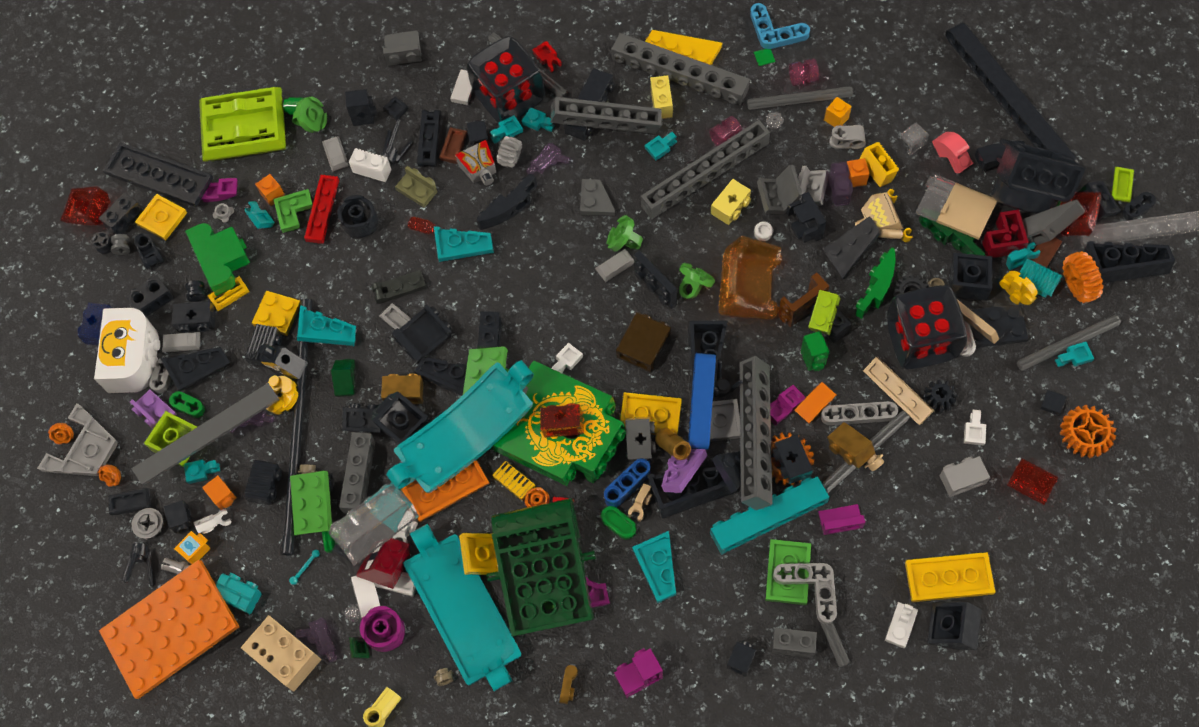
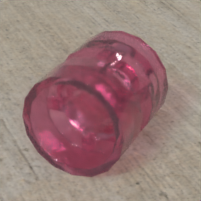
(798, 69)
(725, 130)

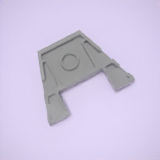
(89, 450)

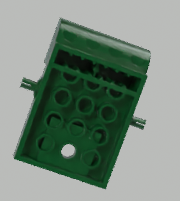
(541, 563)

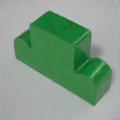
(218, 255)

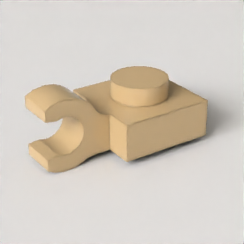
(643, 497)

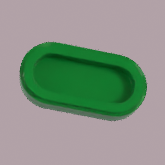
(618, 522)

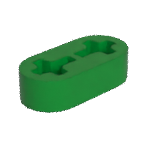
(185, 408)

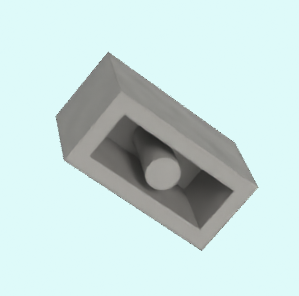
(964, 476)

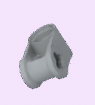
(849, 137)

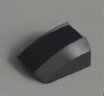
(398, 417)

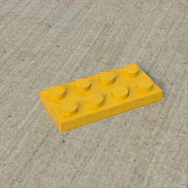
(949, 577)

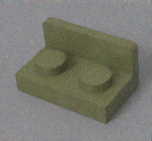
(417, 187)

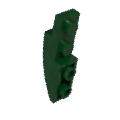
(944, 234)

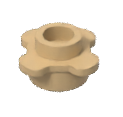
(874, 462)

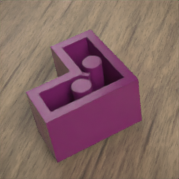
(640, 673)

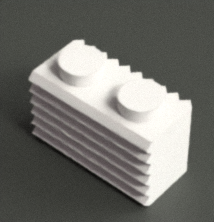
(370, 165)

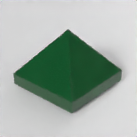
(359, 648)

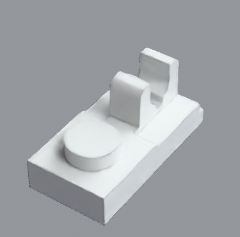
(901, 625)

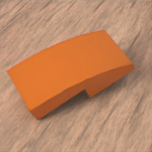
(815, 402)

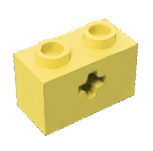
(662, 95)
(730, 202)

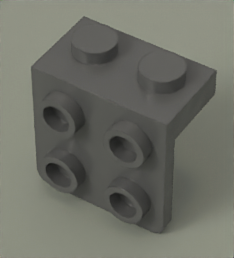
(402, 48)
(779, 192)

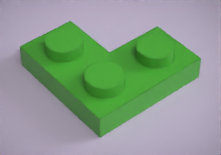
(289, 205)

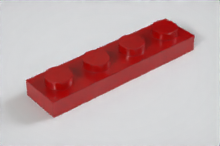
(321, 209)

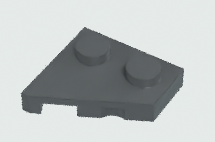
(595, 199)

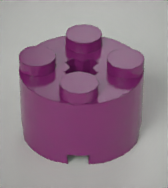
(374, 621)

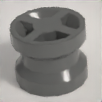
(120, 244)

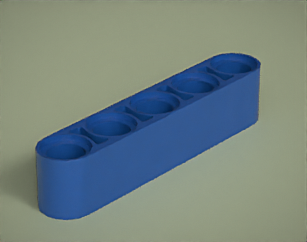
(701, 401)

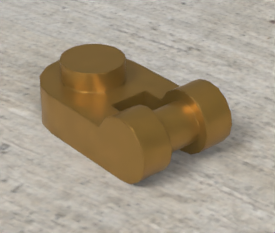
(567, 692)

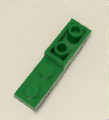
(879, 284)

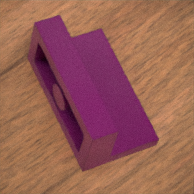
(841, 519)

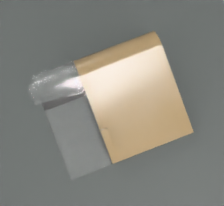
(956, 206)

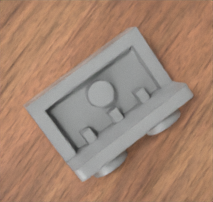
(814, 183)

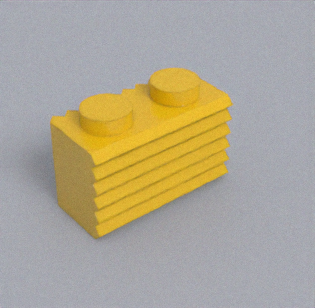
(879, 164)

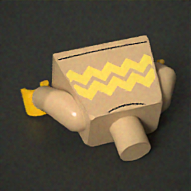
(884, 215)

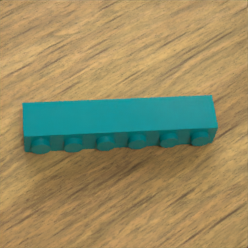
(784, 508)

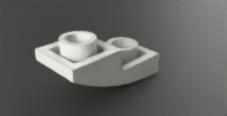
(365, 594)

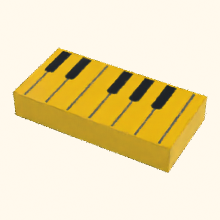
(513, 480)

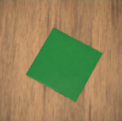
(764, 57)

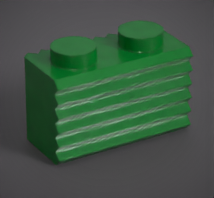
(814, 351)

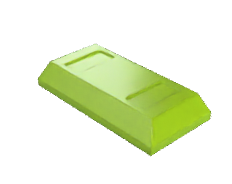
(1122, 184)

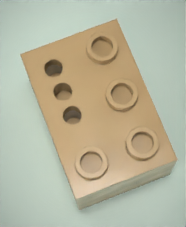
(281, 653)

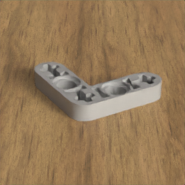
(819, 583)

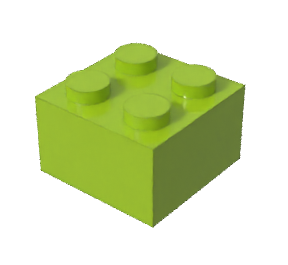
(167, 431)

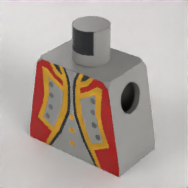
(477, 163)

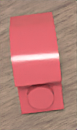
(955, 149)

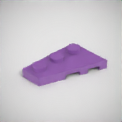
(682, 471)

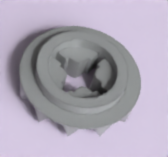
(143, 517)

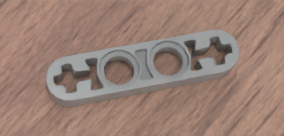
(859, 409)

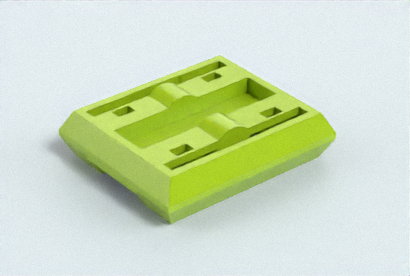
(241, 119)

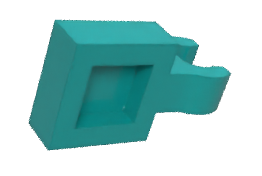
(536, 119)
(508, 127)
(659, 147)
(259, 217)
(1018, 257)
(1077, 354)
(198, 470)

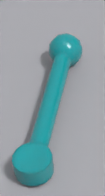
(294, 580)

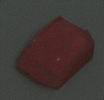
(85, 206)
(1086, 222)

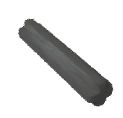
(835, 642)

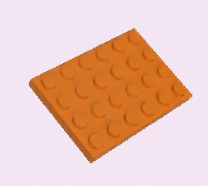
(168, 629)

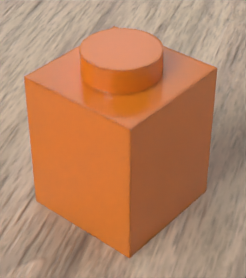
(858, 172)
(269, 189)
(219, 493)

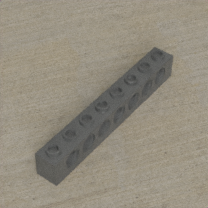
(635, 51)
(705, 169)
(755, 434)

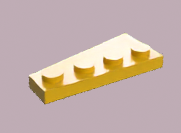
(692, 47)

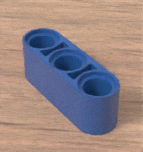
(629, 474)

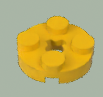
(1019, 289)
(289, 394)

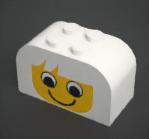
(126, 351)

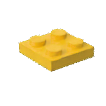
(161, 217)
(277, 312)
(478, 553)

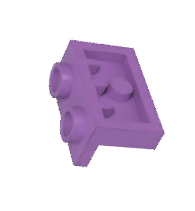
(151, 407)

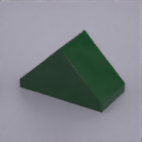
(343, 377)

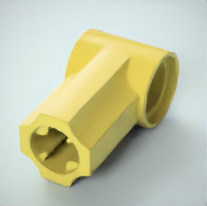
(383, 707)

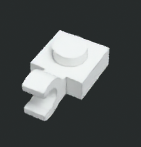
(567, 357)
(974, 431)
(208, 523)
(406, 531)

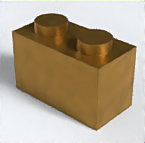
(409, 386)
(851, 445)

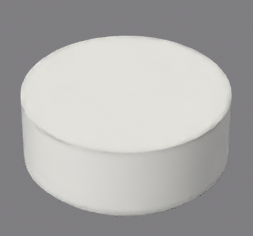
(763, 231)

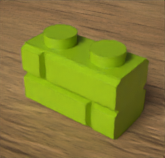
(824, 312)

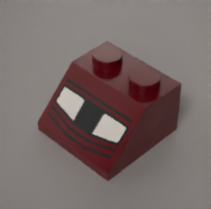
(385, 563)

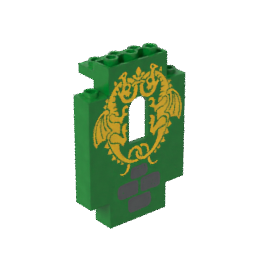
(559, 455)

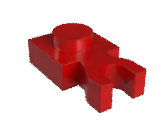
(547, 54)

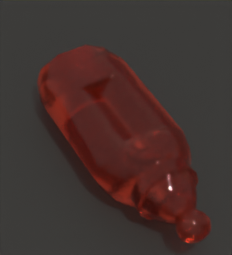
(421, 225)

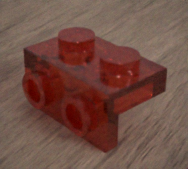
(1032, 481)

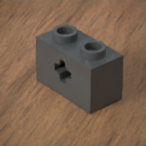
(634, 427)
(794, 642)

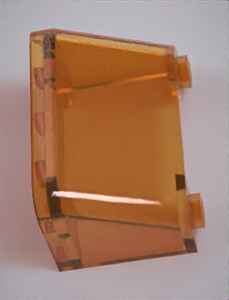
(748, 279)

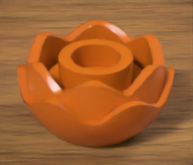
(61, 433)
(110, 475)
(536, 493)

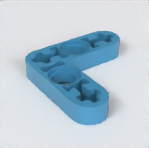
(770, 33)

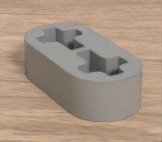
(159, 375)

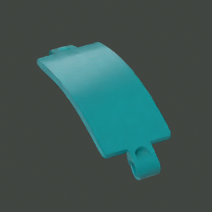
(464, 429)
(461, 610)

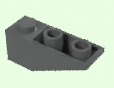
(1048, 224)

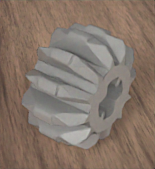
(509, 151)

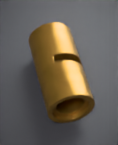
(673, 444)

